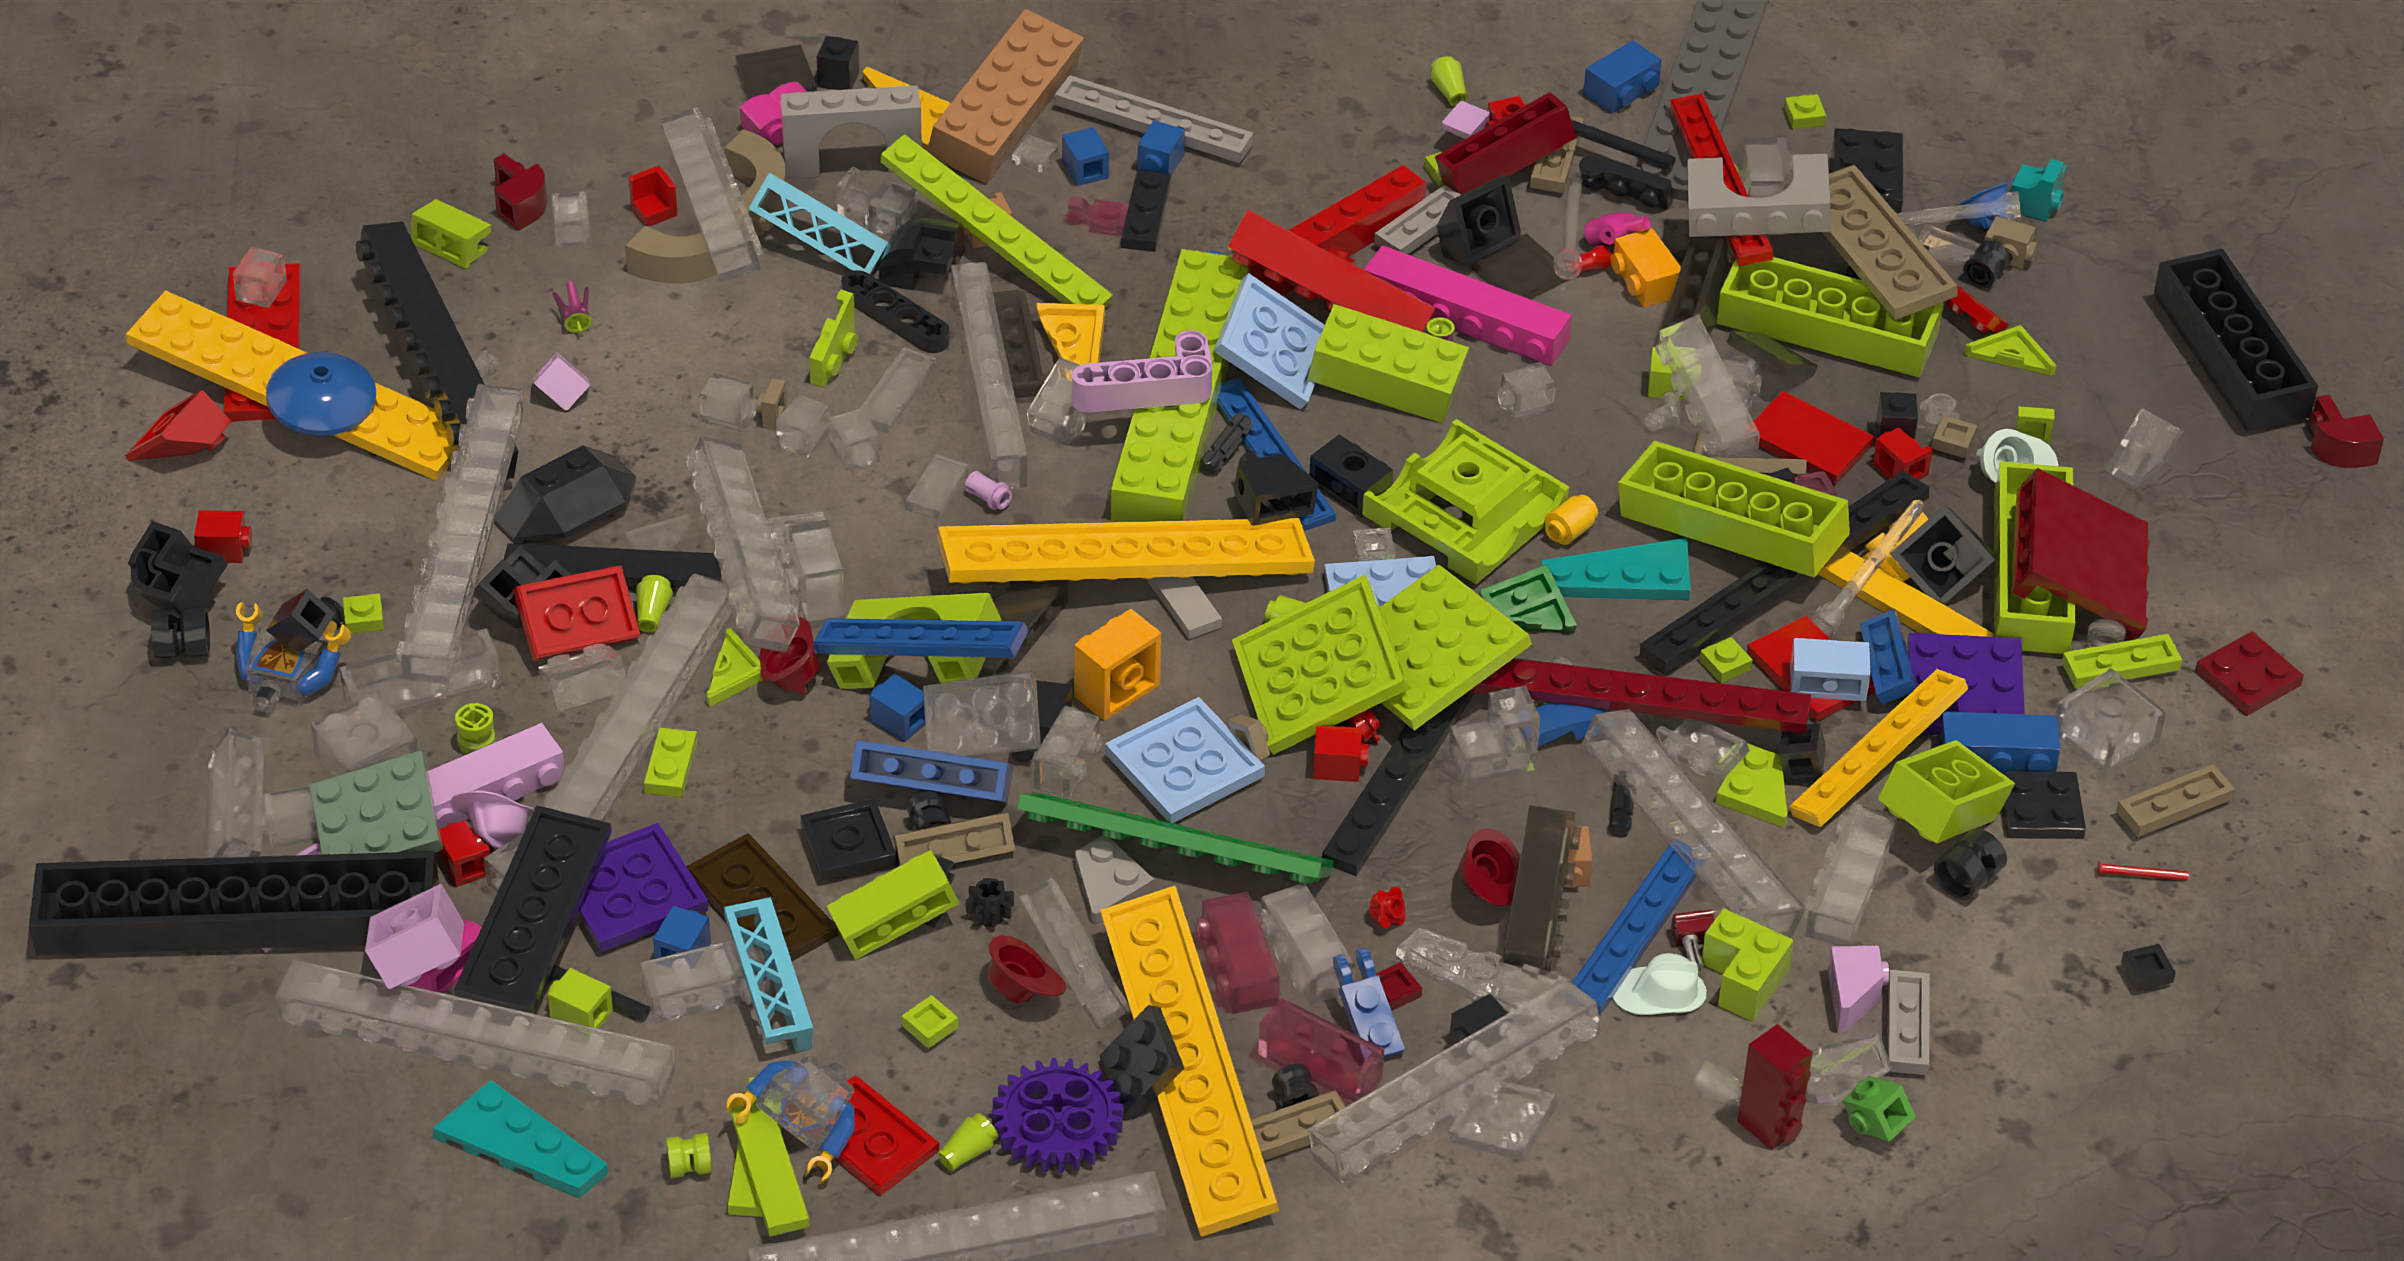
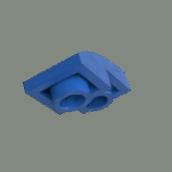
(1560, 719)

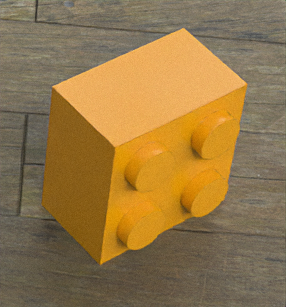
(1117, 664)

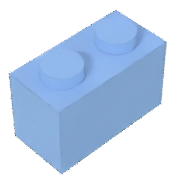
(1830, 669)

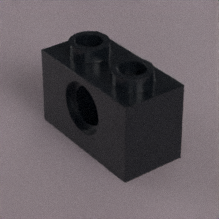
(1349, 472)

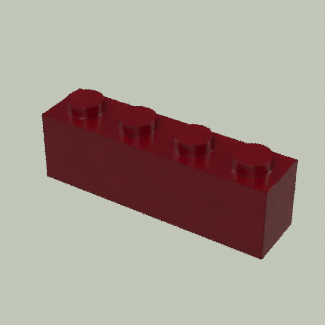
(1507, 144)

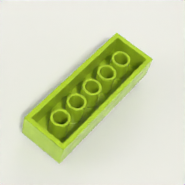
(1826, 315)
(1734, 508)
(2042, 618)

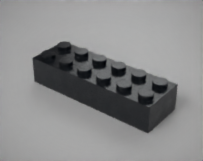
(2235, 340)

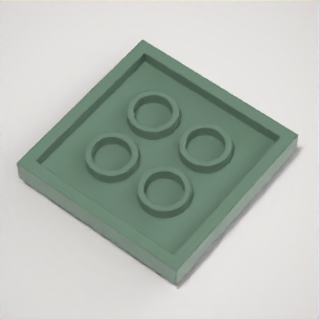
(378, 809)

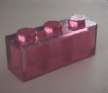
(1238, 952)
(1331, 1053)

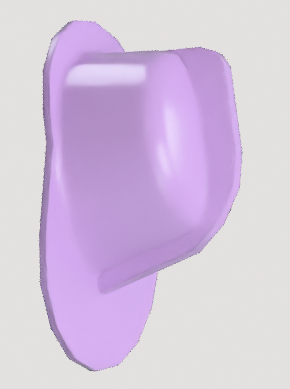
(493, 815)

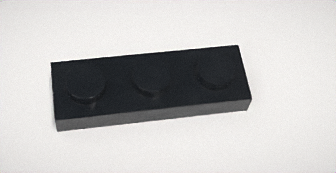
(1146, 211)

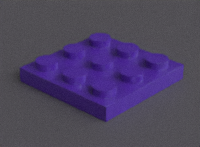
(1986, 663)
(636, 888)

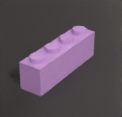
(505, 767)

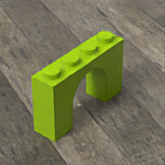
(863, 670)

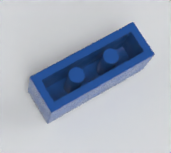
(2005, 740)

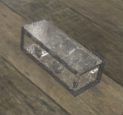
(1303, 941)
(697, 981)

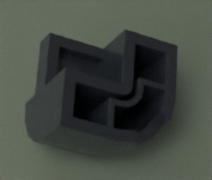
(921, 246)
(173, 571)
(497, 587)

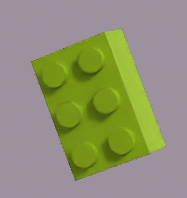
(1945, 791)

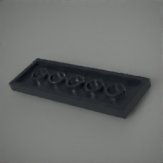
(533, 910)

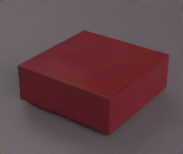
(1399, 986)

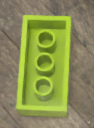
(1388, 363)

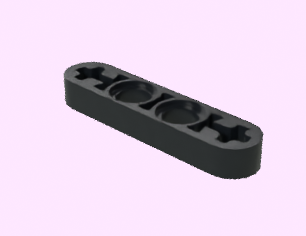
(926, 332)

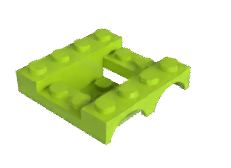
(1504, 498)

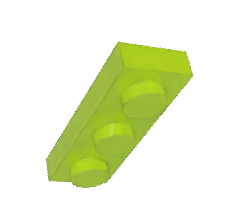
(2127, 658)

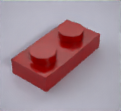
(1982, 316)

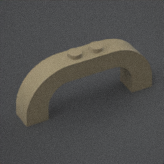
(687, 258)

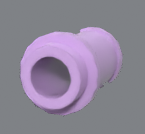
(995, 494)

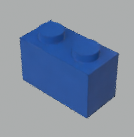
(1622, 76)

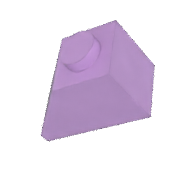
(1855, 982)

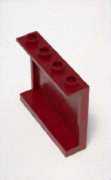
(2081, 551)

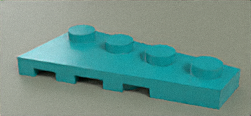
(1631, 572)
(521, 1139)

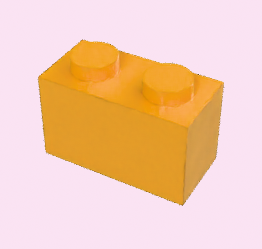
(1645, 267)

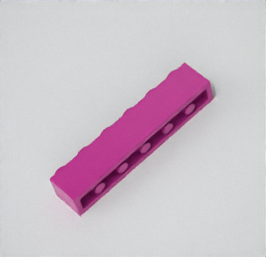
(1477, 306)

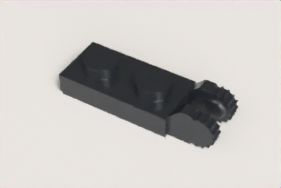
(1626, 181)

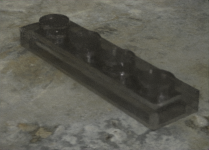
(1019, 342)

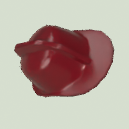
(796, 666)
(1490, 867)
(1020, 971)

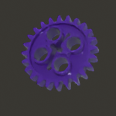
(1057, 1115)

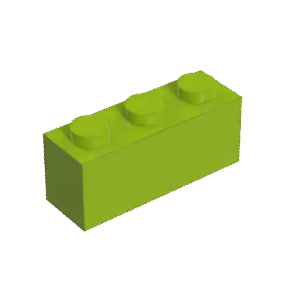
(893, 904)

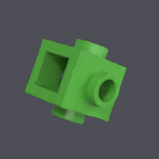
(1878, 1108)

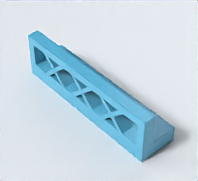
(823, 212)
(777, 968)

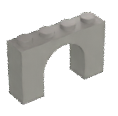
(812, 114)
(1798, 209)

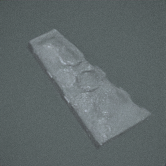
(1473, 973)

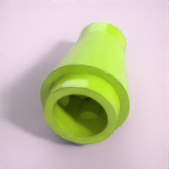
(1448, 77)
(652, 601)
(969, 1140)

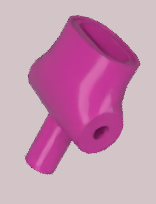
(1614, 225)

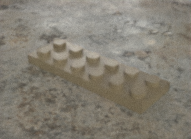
(1883, 247)

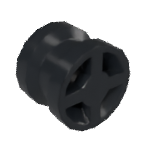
(1294, 1085)

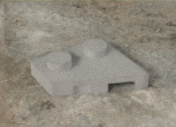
(1109, 876)

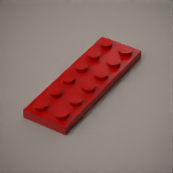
(277, 321)

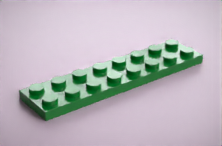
(1161, 834)

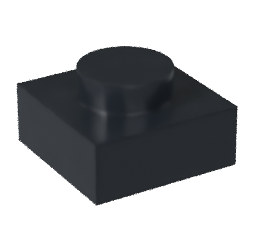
(2148, 967)

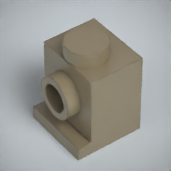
(2016, 239)

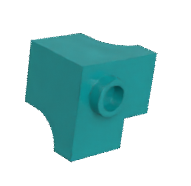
(2040, 189)

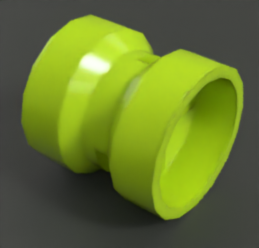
(474, 727)
(679, 1159)

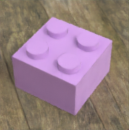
(415, 937)

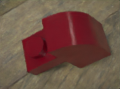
(519, 192)
(2341, 440)

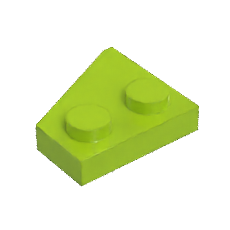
(835, 342)
(1756, 787)

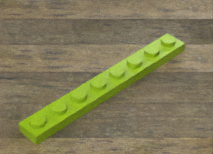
(992, 225)

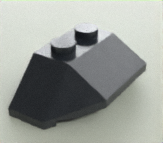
(565, 496)

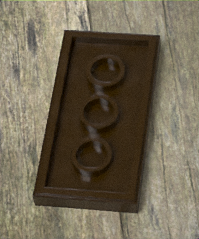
(747, 873)

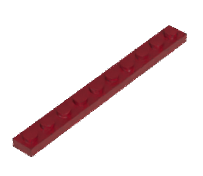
(1653, 694)

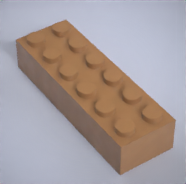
(1005, 96)

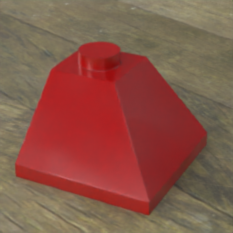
(182, 430)

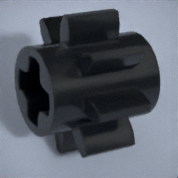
(989, 902)

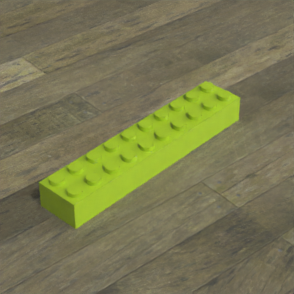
(1167, 442)

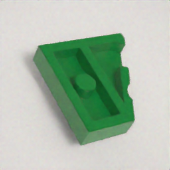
(1531, 601)

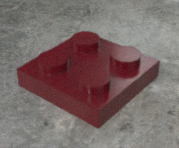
(2249, 673)

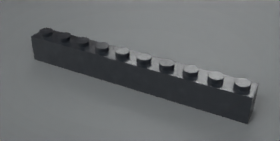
(422, 324)

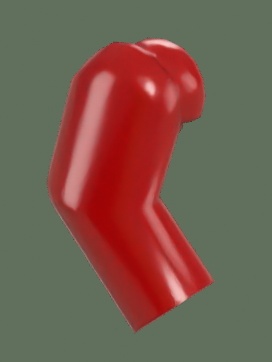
(1597, 259)

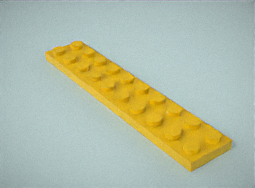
(245, 360)
(1123, 550)
(1204, 1102)

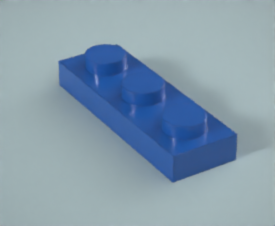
(1888, 657)

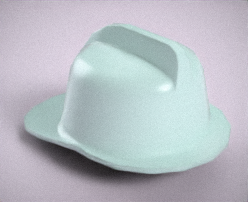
(2015, 447)
(1662, 987)

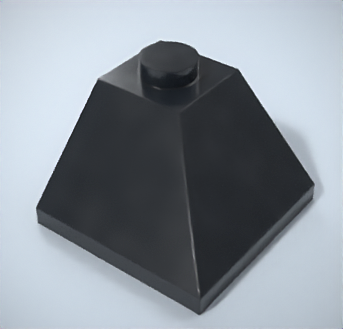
(1479, 222)
(1943, 555)

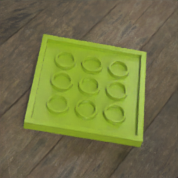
(1445, 643)
(1320, 664)

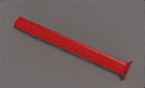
(2141, 871)

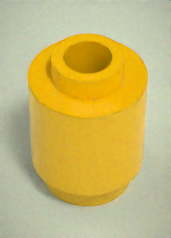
(1571, 519)

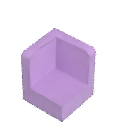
(1465, 120)
(561, 381)

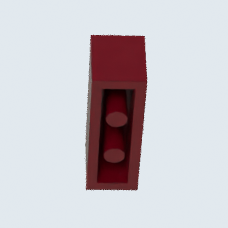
(1775, 1087)

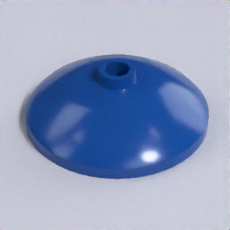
(321, 393)

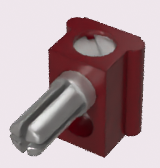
(1689, 930)

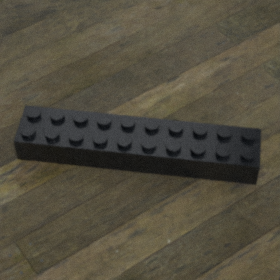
(220, 901)

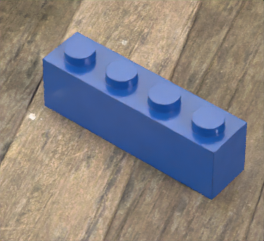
(931, 771)

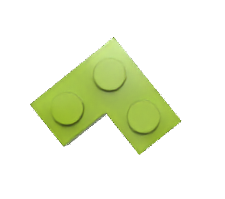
(1749, 958)

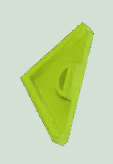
(2014, 349)
(734, 669)

